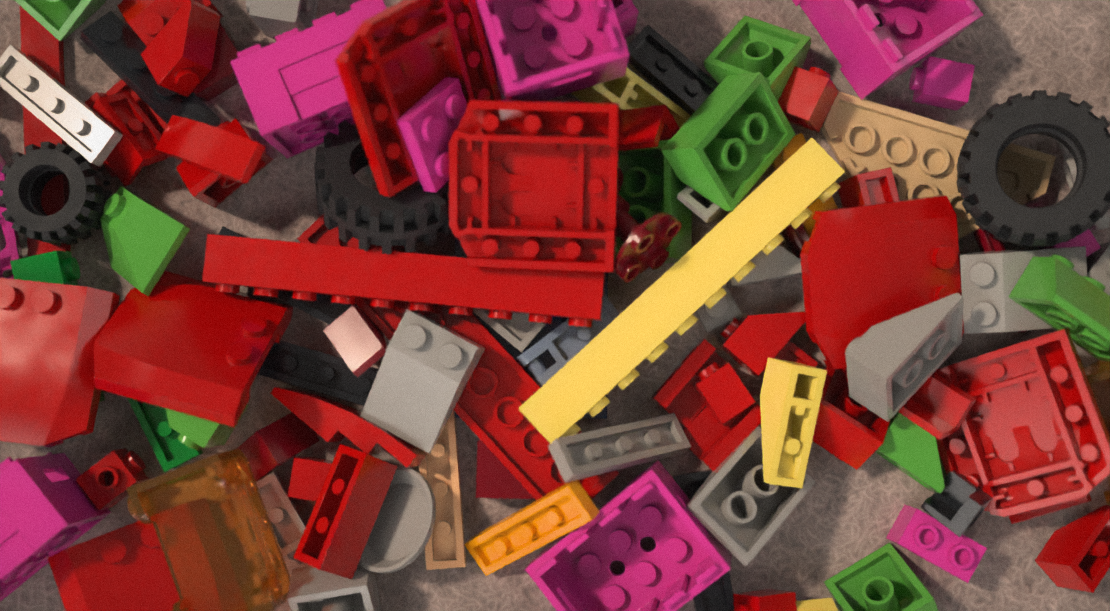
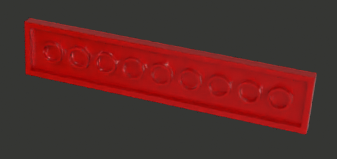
(492, 393)

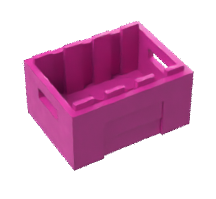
(908, 34)
(583, 54)
(296, 82)
(39, 515)
(686, 559)

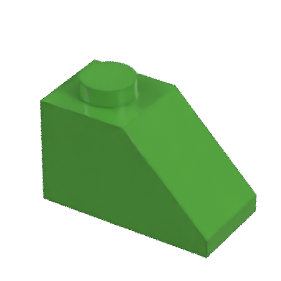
(913, 452)

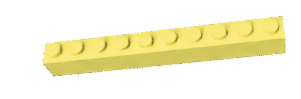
(681, 291)

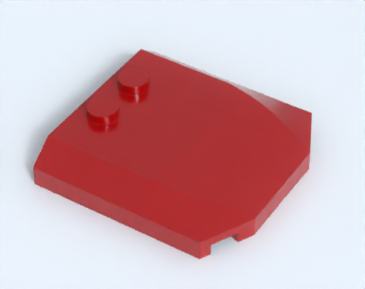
(397, 62)
(536, 184)
(876, 266)
(188, 347)
(49, 359)
(1033, 426)
(115, 572)

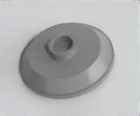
(402, 524)

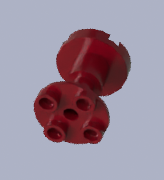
(643, 244)

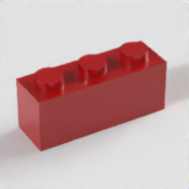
(345, 512)

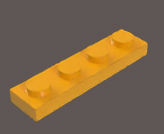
(532, 527)

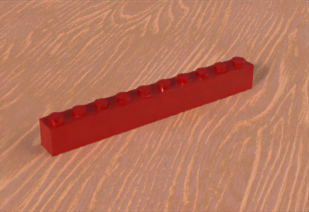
(401, 277)

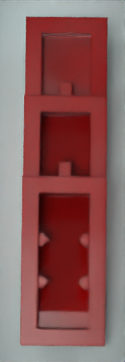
(210, 148)
(336, 421)

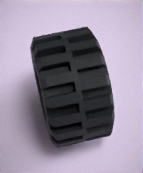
(25, 185)

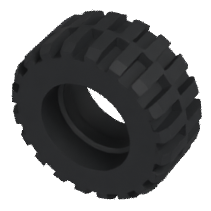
(1049, 116)

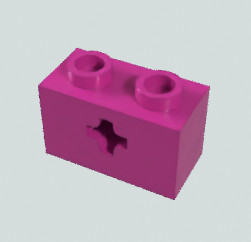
(936, 543)

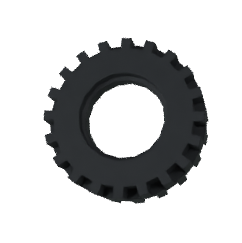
(362, 211)

